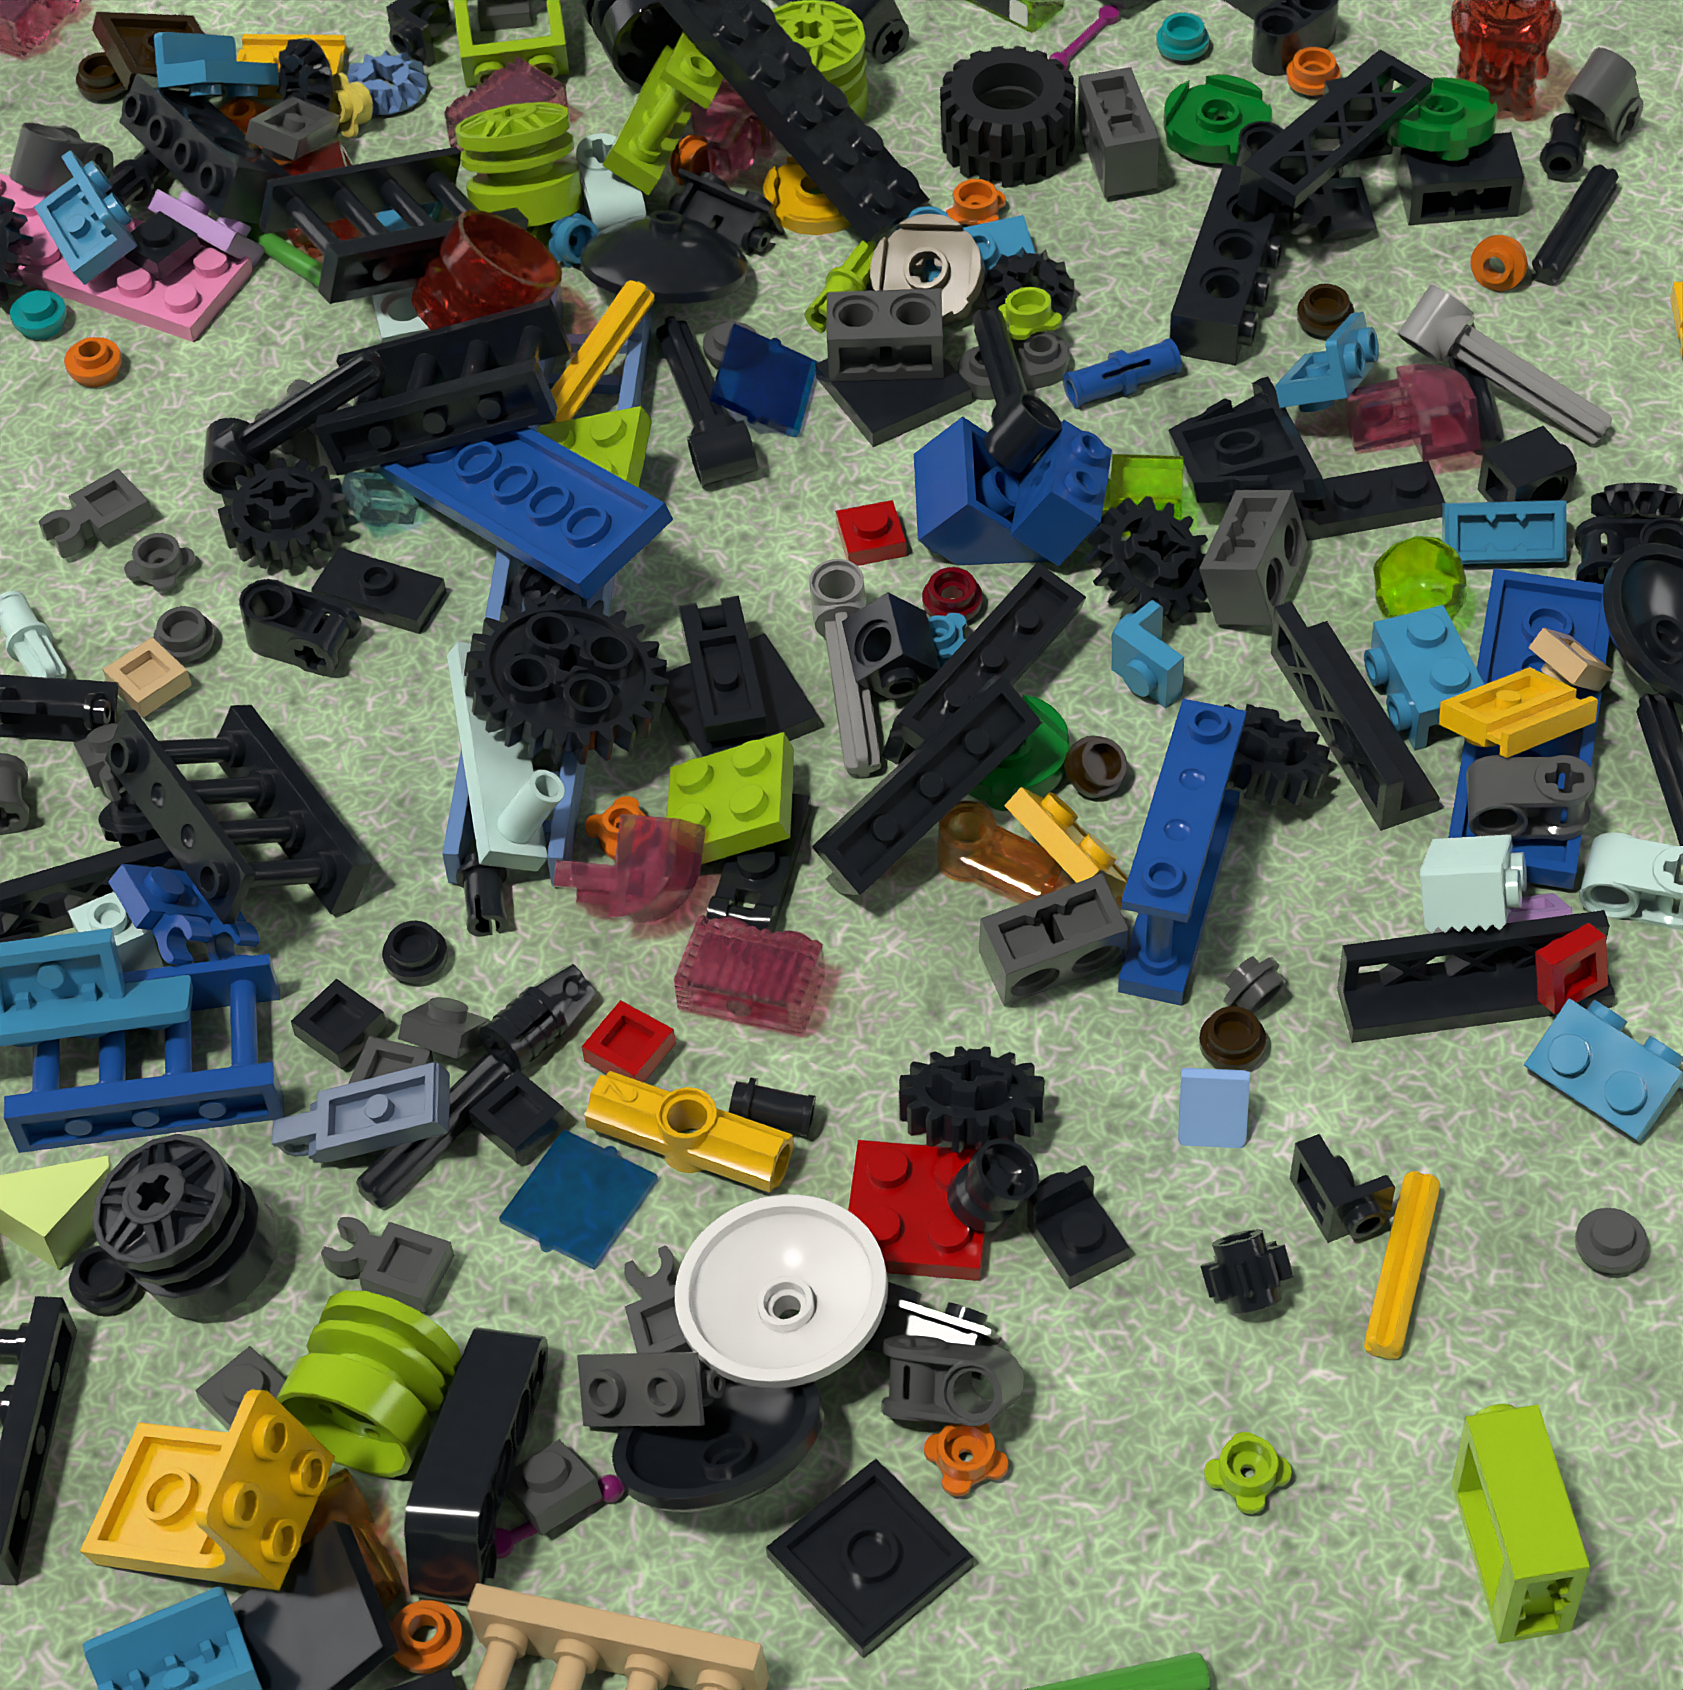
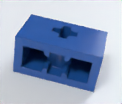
(1062, 494)

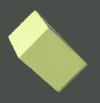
(52, 1207)

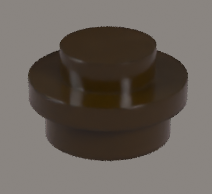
(97, 77)
(1324, 309)
(1096, 766)
(1232, 1039)

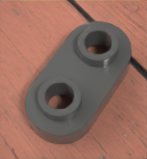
(1041, 359)

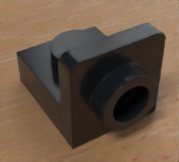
(415, 24)
(1331, 1195)
(1074, 1227)

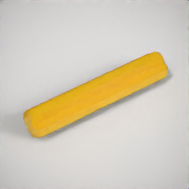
(600, 349)
(1402, 1265)

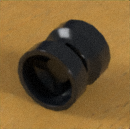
(992, 1185)

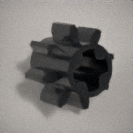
(1247, 1271)

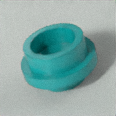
(1182, 37)
(38, 314)

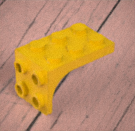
(213, 1499)

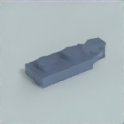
(369, 1115)

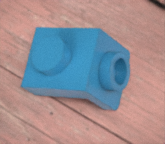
(1143, 659)

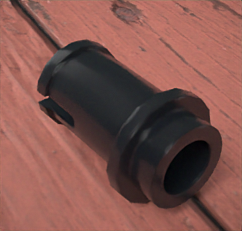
(1563, 153)
(483, 895)
(773, 1107)

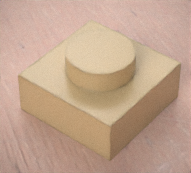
(1569, 661)
(147, 677)

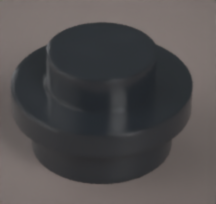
(414, 952)
(100, 1282)

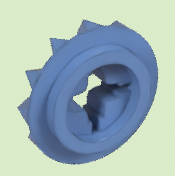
(407, 79)

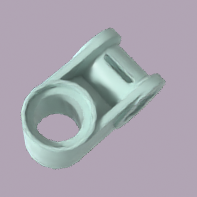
(605, 194)
(1634, 880)

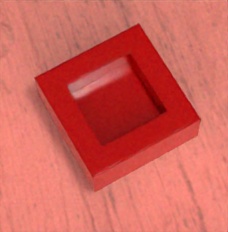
(871, 533)
(1571, 967)
(628, 1043)

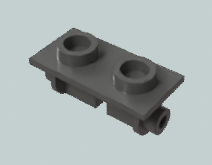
(646, 1389)

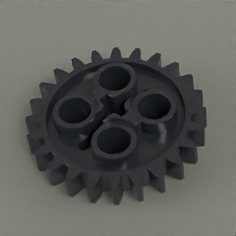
(565, 678)

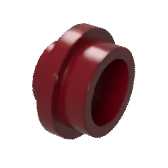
(956, 584)

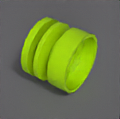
(834, 42)
(521, 161)
(371, 1381)

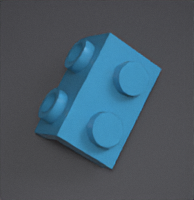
(208, 66)
(86, 221)
(1332, 373)
(1419, 665)
(1607, 1069)
(176, 1649)

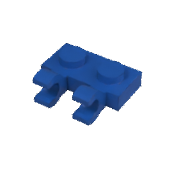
(177, 911)

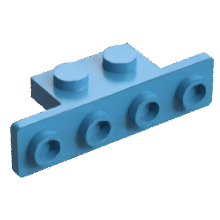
(78, 989)

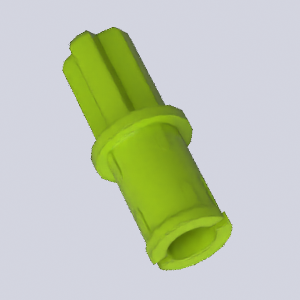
(851, 276)

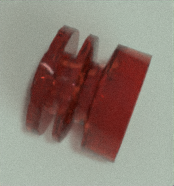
(483, 271)

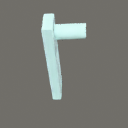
(503, 790)

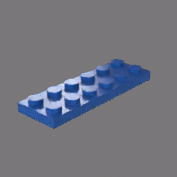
(537, 504)
(1514, 616)

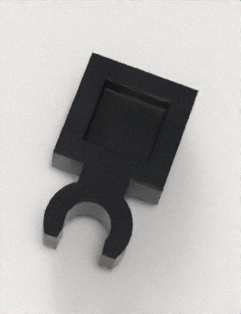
(1337, 209)

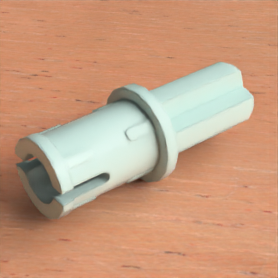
(27, 638)

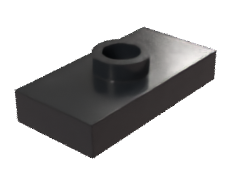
(381, 589)

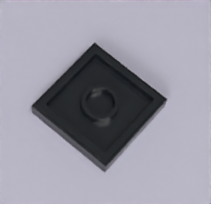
(896, 406)
(783, 702)
(869, 1557)
(322, 1623)

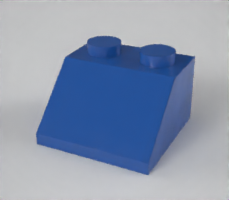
(967, 500)

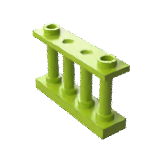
(662, 113)

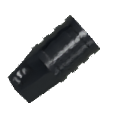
(537, 1017)

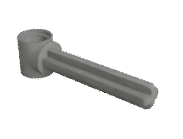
(1443, 328)
(836, 594)

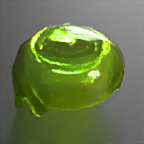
(1419, 576)

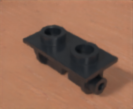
(744, 217)
(55, 706)
(906, 1317)

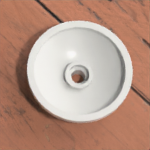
(778, 1259)

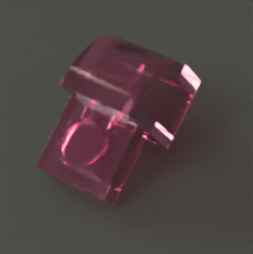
(732, 133)
(1422, 405)
(651, 873)

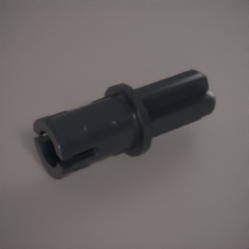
(136, 177)

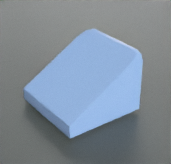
(1213, 1107)

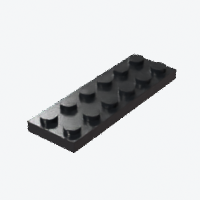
(802, 111)

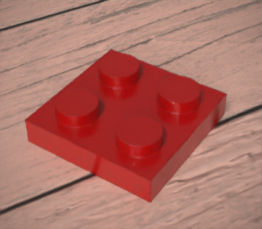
(904, 1204)

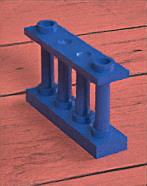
(1181, 852)
(163, 1103)

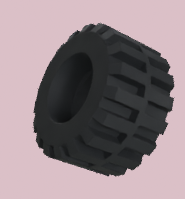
(1008, 115)

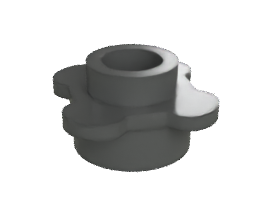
(158, 561)

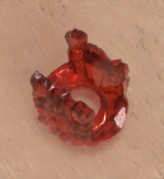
(1505, 47)

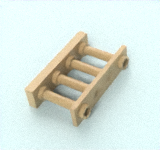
(593, 1638)

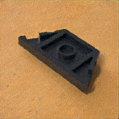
(1245, 450)

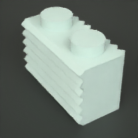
(1471, 882)

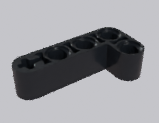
(1286, 28)
(470, 1464)

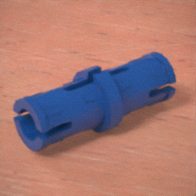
(1154, 363)

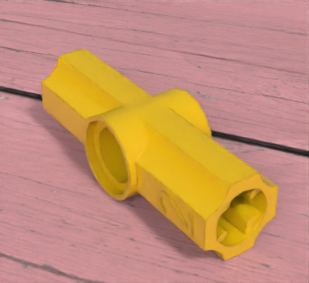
(721, 1145)

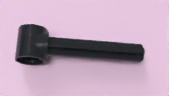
(1019, 420)
(717, 442)
(237, 445)

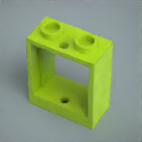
(482, 60)
(1519, 1523)

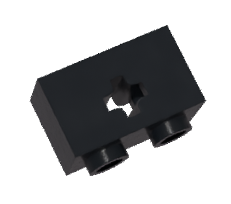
(1467, 189)

